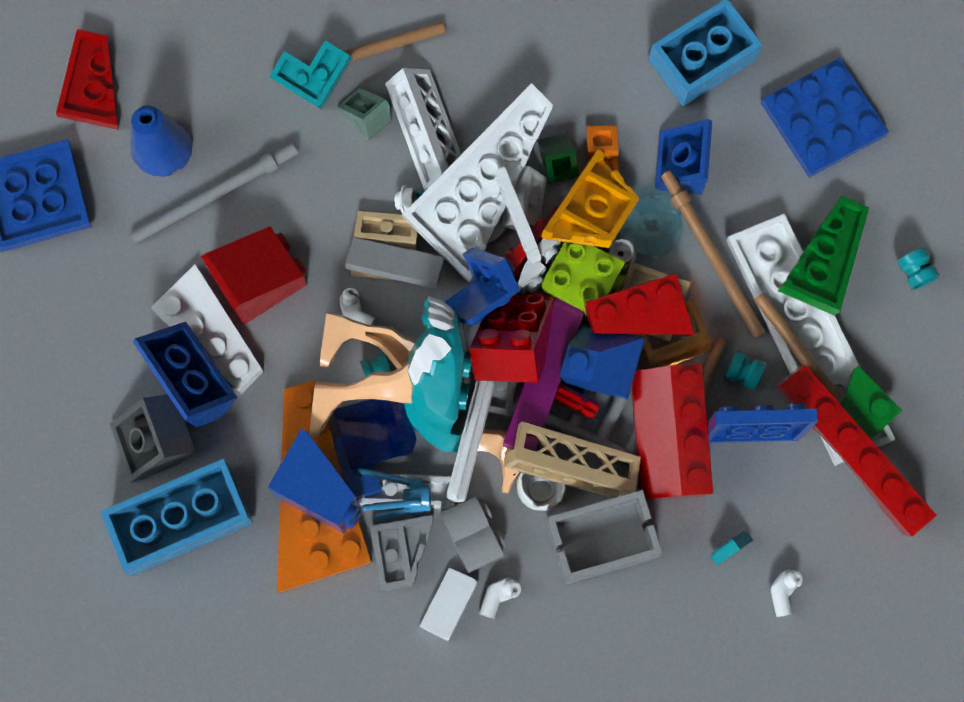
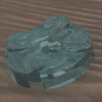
(669, 224)

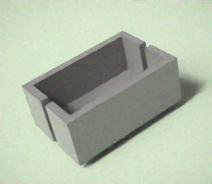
(603, 537)

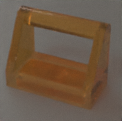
(682, 349)

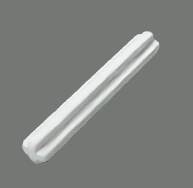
(470, 441)

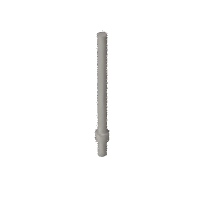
(267, 163)

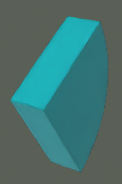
(731, 547)

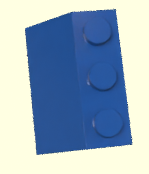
(187, 373)

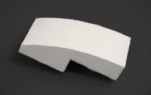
(533, 274)

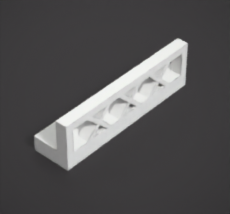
(420, 126)

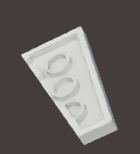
(196, 304)

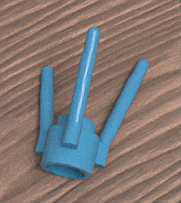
(414, 499)

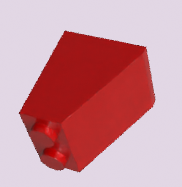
(255, 272)

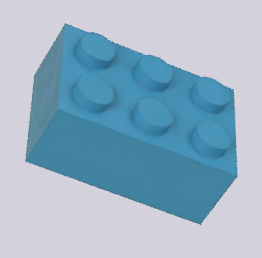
(705, 52)

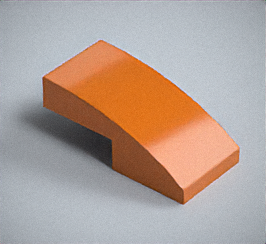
(605, 139)

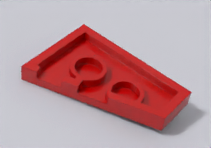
(88, 82)
(642, 309)

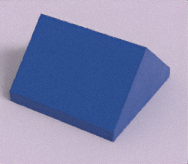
(687, 154)

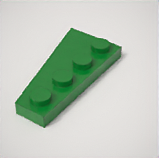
(827, 262)

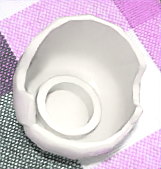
(539, 492)

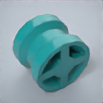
(378, 364)

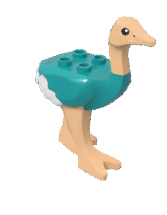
(426, 378)

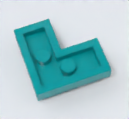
(315, 81)

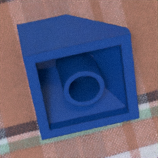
(602, 362)

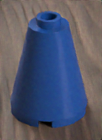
(158, 142)

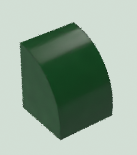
(558, 157)

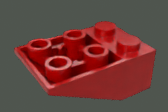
(513, 340)

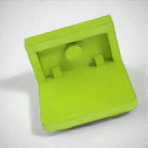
(582, 275)

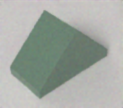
(366, 112)

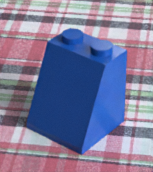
(314, 486)

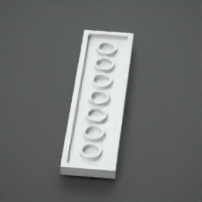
(765, 259)

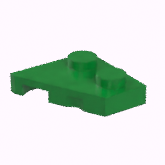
(868, 403)

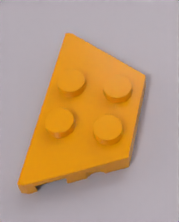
(593, 207)

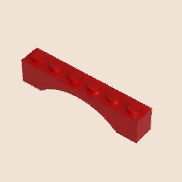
(858, 451)

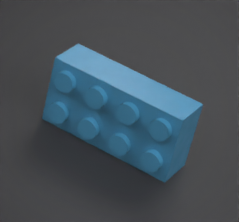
(176, 517)

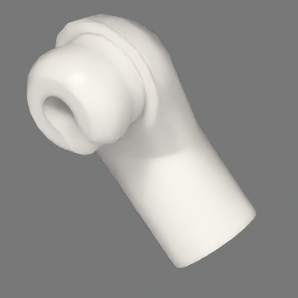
(352, 309)
(782, 589)
(497, 593)

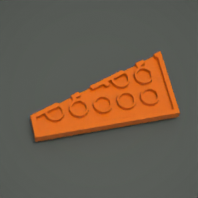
(305, 545)

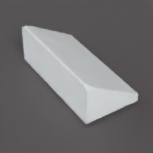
(530, 193)
(449, 604)

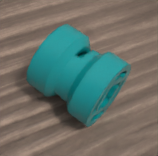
(918, 268)
(743, 369)

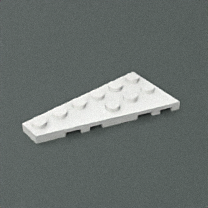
(465, 199)

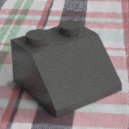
(152, 437)

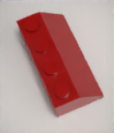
(671, 432)

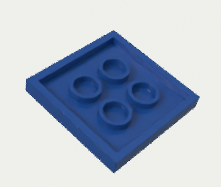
(824, 117)
(40, 196)
(760, 424)

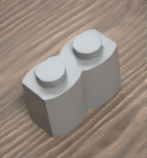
(472, 534)

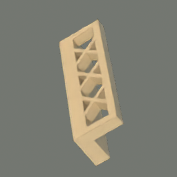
(570, 473)

